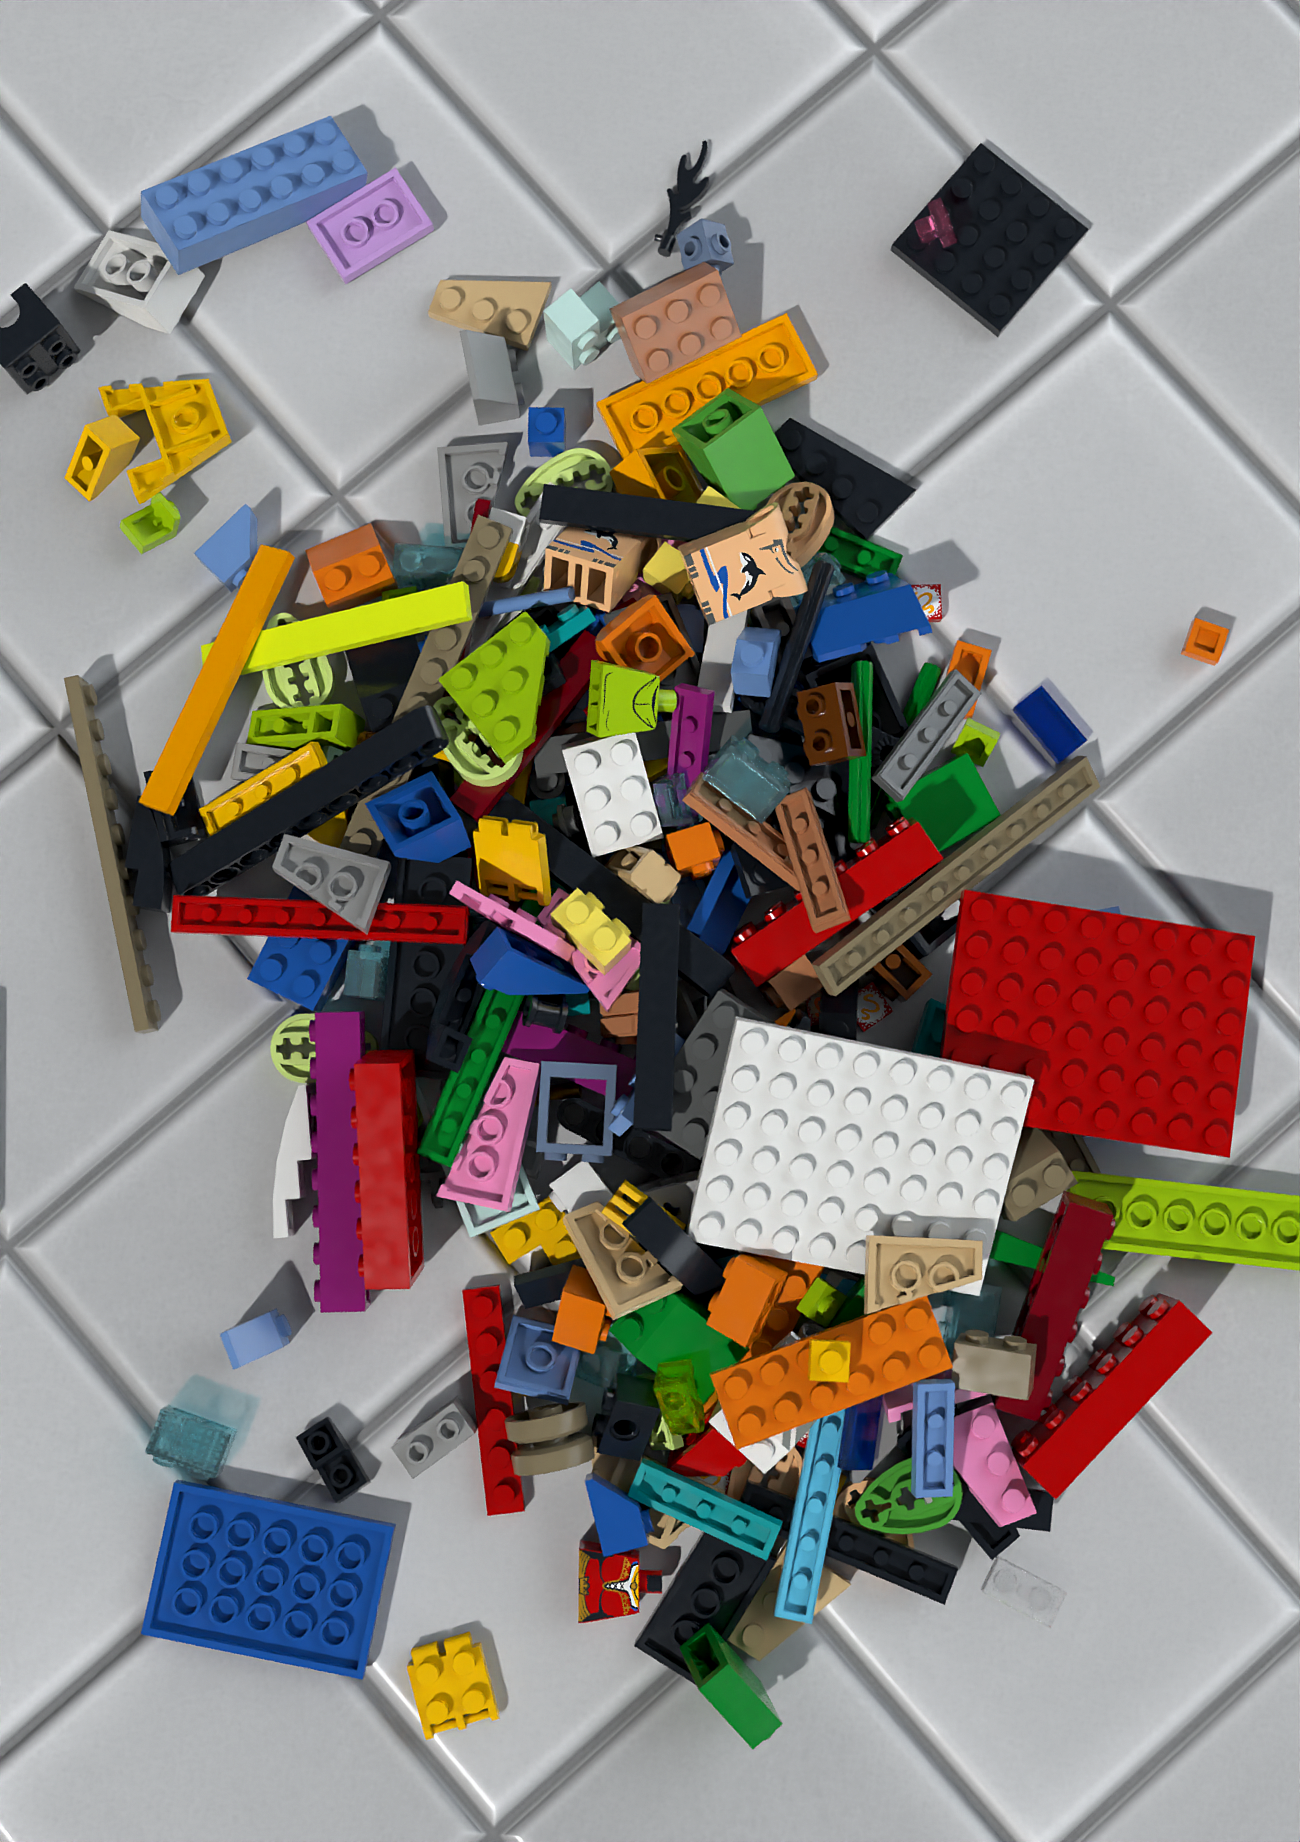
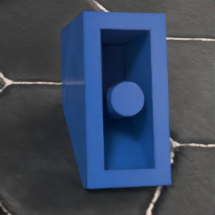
(617, 1517)

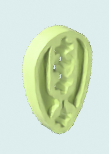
(563, 470)
(279, 679)
(466, 755)
(297, 1030)

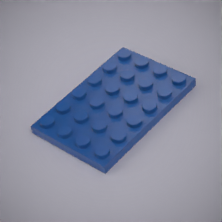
(268, 1579)

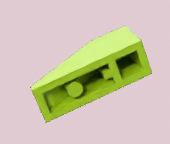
(298, 726)

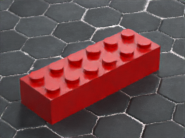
(865, 881)
(387, 1169)
(1109, 1392)

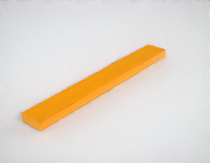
(216, 680)

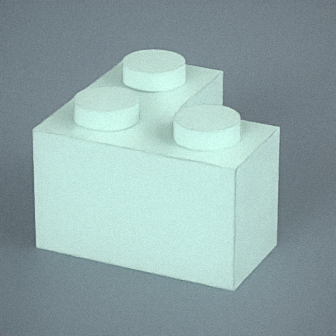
(581, 324)

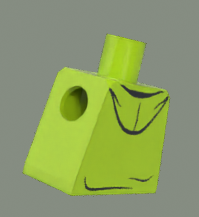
(625, 700)

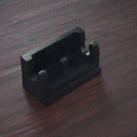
(187, 821)

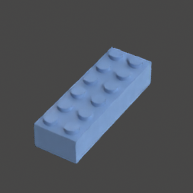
(251, 194)

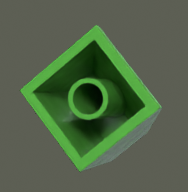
(735, 449)

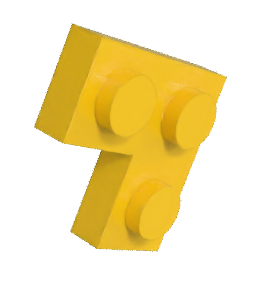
(536, 1229)

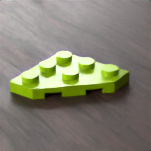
(503, 685)

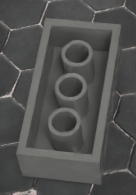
(700, 1069)

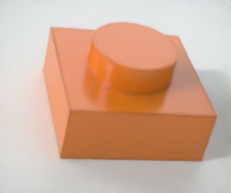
(1205, 641)

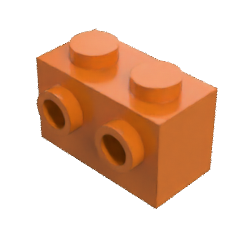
(694, 851)
(745, 1298)
(581, 1313)

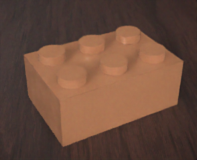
(676, 322)

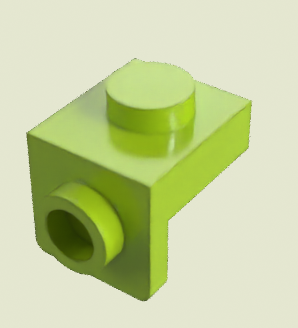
(152, 524)
(821, 1302)

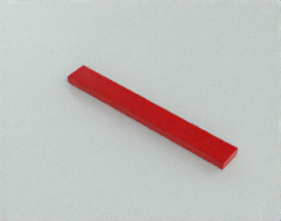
(315, 921)

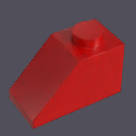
(705, 1453)

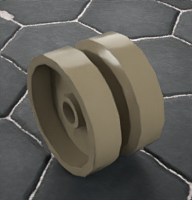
(549, 1438)

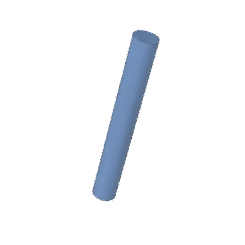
(527, 601)

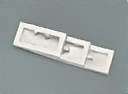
(290, 1172)

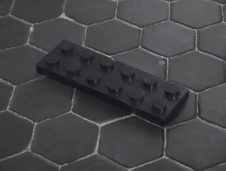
(420, 969)

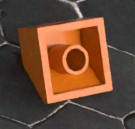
(351, 569)

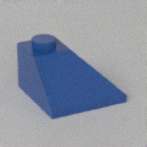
(419, 821)

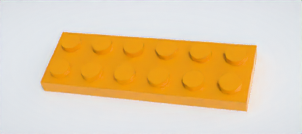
(756, 366)

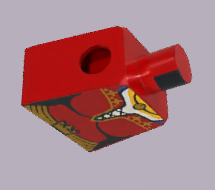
(612, 1583)

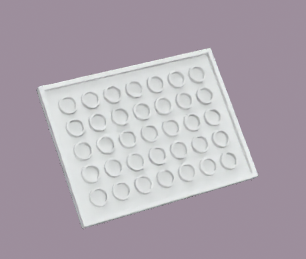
(851, 1142)

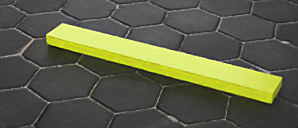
(358, 627)

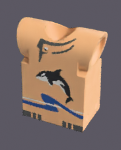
(597, 564)
(742, 565)

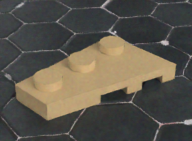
(616, 1263)
(916, 1267)
(760, 1630)

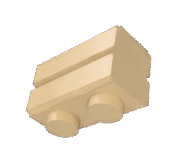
(645, 872)

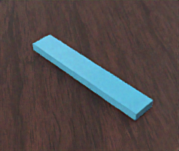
(810, 1521)

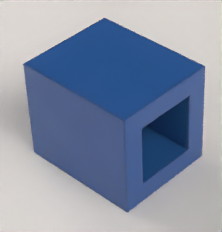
(546, 431)

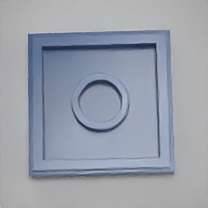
(535, 1363)

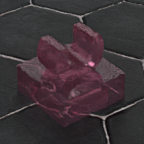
(937, 225)

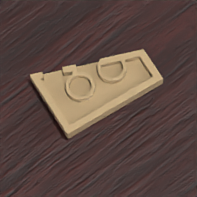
(492, 307)

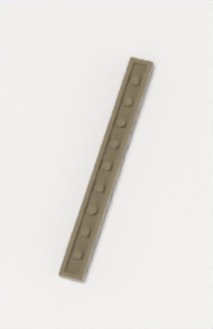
(439, 655)
(109, 839)
(956, 873)

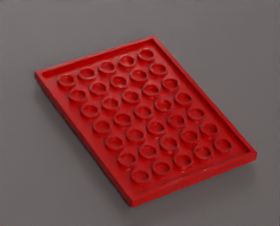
(1110, 1015)

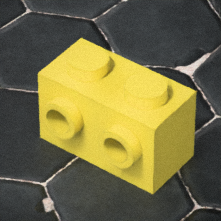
(591, 931)

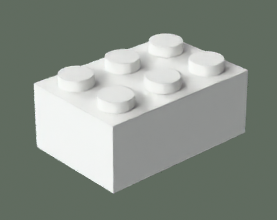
(612, 792)

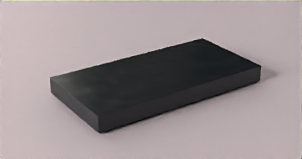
(709, 1587)

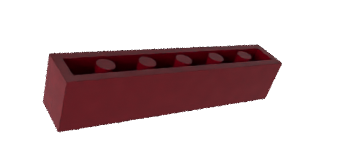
(1058, 1293)

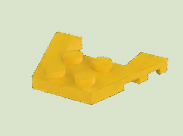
(184, 425)

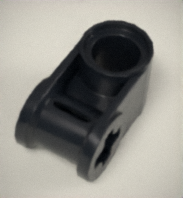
(545, 1011)

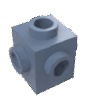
(706, 243)

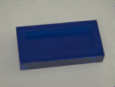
(1049, 725)
(860, 1435)

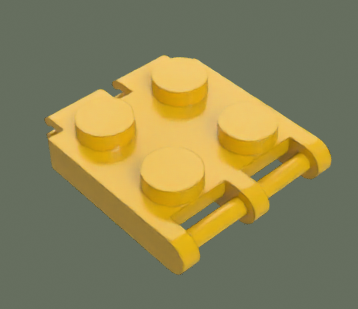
(512, 857)
(451, 1684)

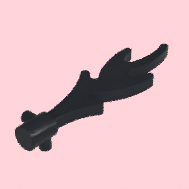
(687, 196)

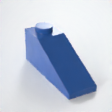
(523, 968)

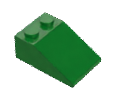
(677, 1331)

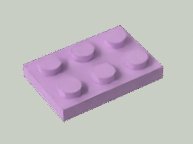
(370, 225)

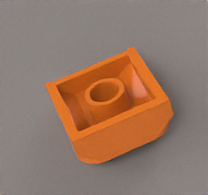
(644, 639)

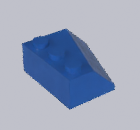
(866, 613)

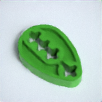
(899, 1518)

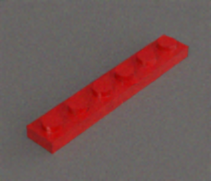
(492, 1405)

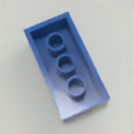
(301, 967)

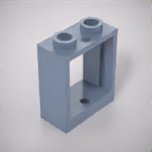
(559, 1151)

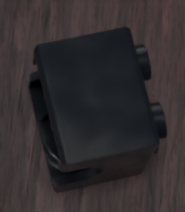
(35, 343)

